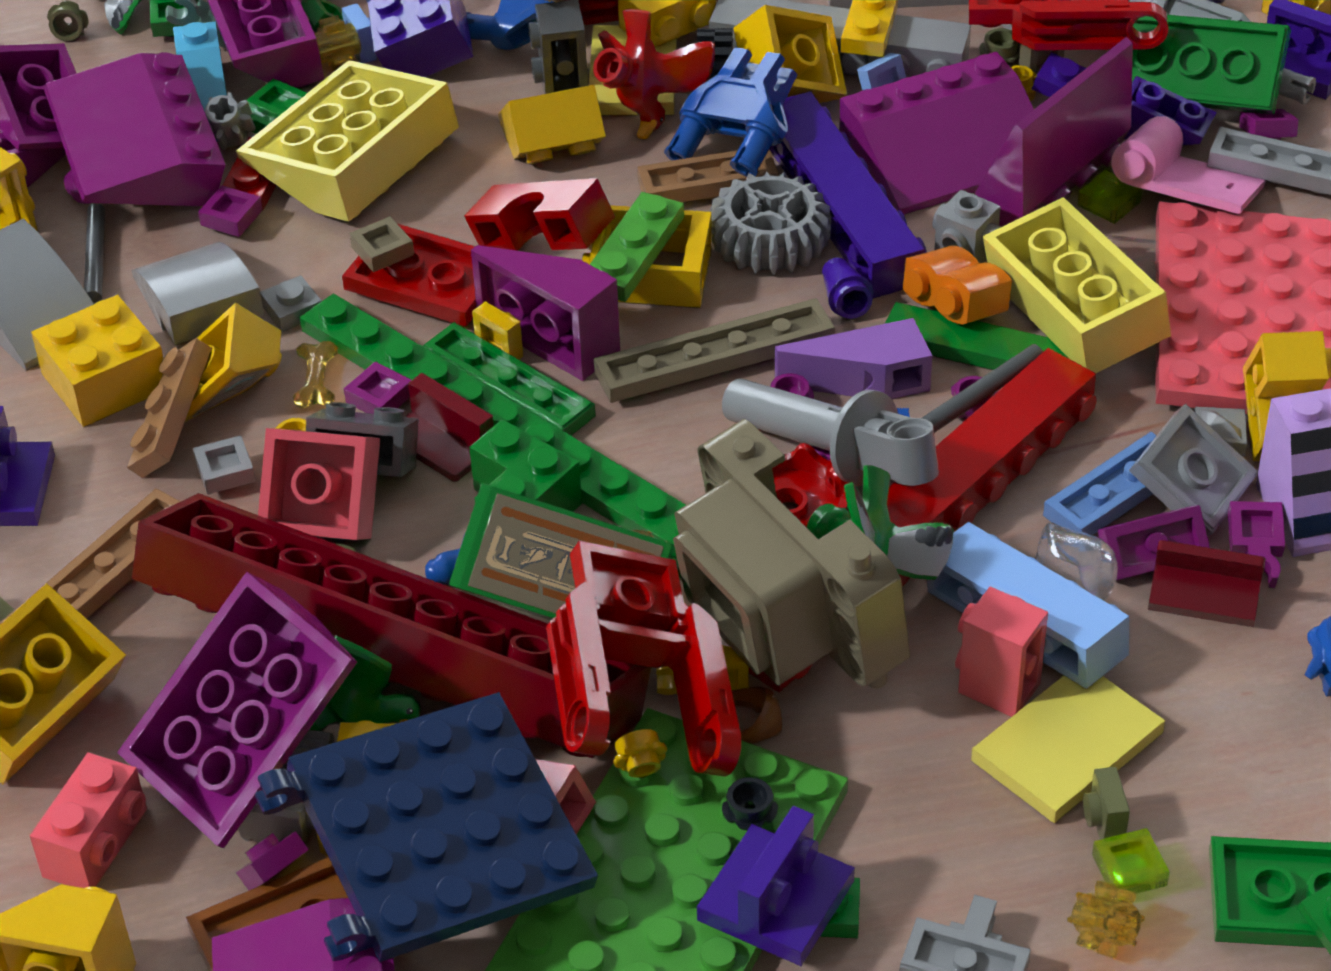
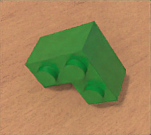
(525, 466)

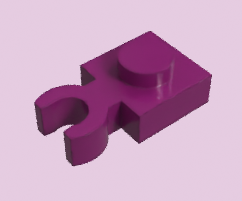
(1258, 531)

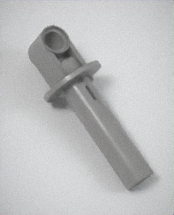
(856, 435)

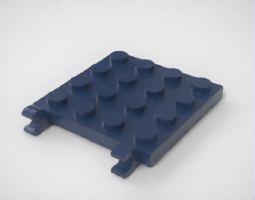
(433, 827)

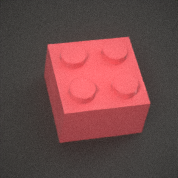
(320, 482)

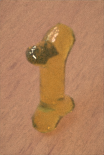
(317, 358)

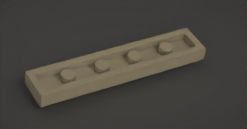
(709, 350)

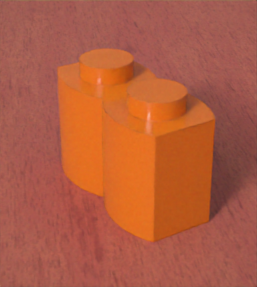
(957, 284)

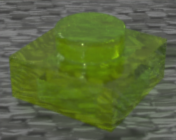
(1109, 197)
(1131, 861)

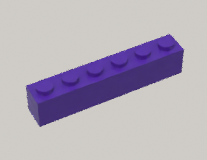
(863, 220)

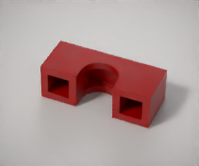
(565, 211)

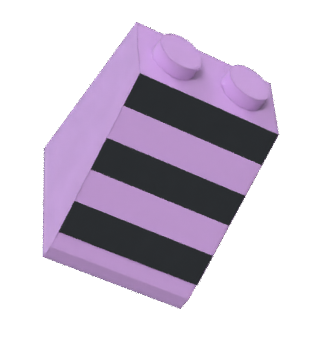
(1298, 468)

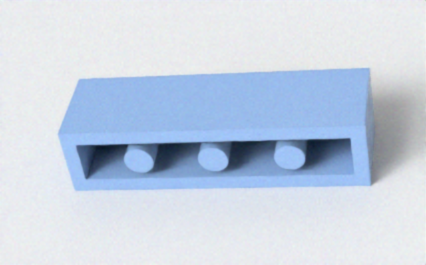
(1082, 630)

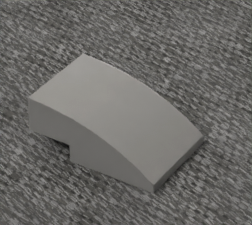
(196, 289)
(33, 290)

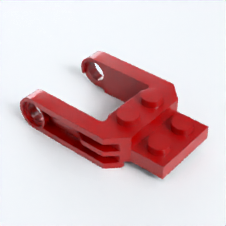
(1072, 23)
(635, 613)

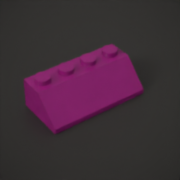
(269, 39)

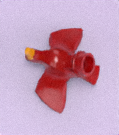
(644, 73)

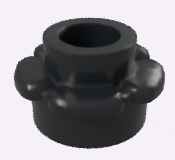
(745, 794)

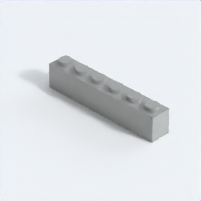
(921, 41)

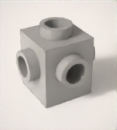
(965, 222)

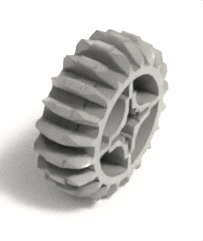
(770, 223)

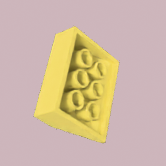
(352, 137)

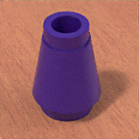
(846, 289)

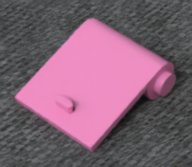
(1154, 163)

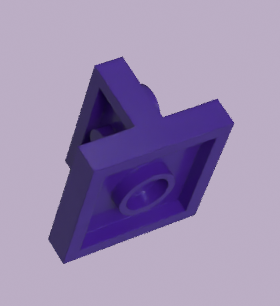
(1308, 44)
(23, 476)
(777, 889)

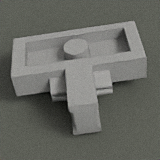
(964, 945)

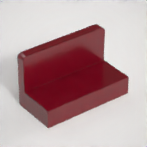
(445, 427)
(1206, 583)

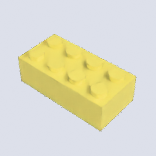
(1079, 286)

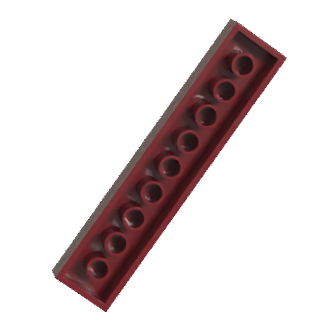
(430, 633)

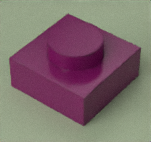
(1271, 126)
(230, 211)
(377, 388)
(269, 858)

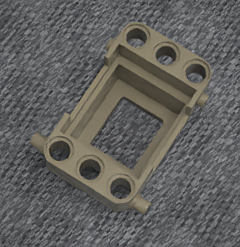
(774, 584)

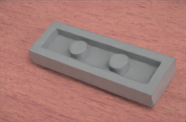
(1272, 160)

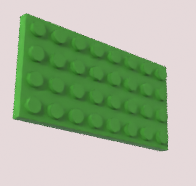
(655, 857)

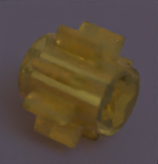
(337, 42)
(1106, 919)

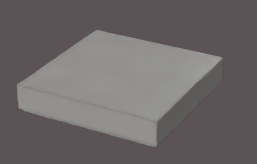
(1194, 467)

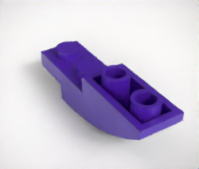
(1147, 100)

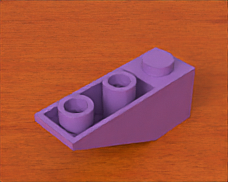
(876, 358)

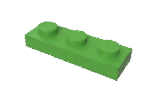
(638, 240)

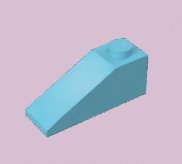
(203, 58)

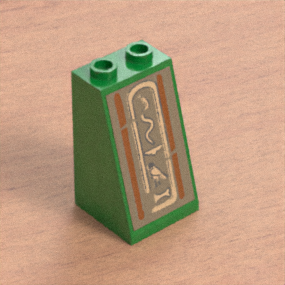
(522, 548)

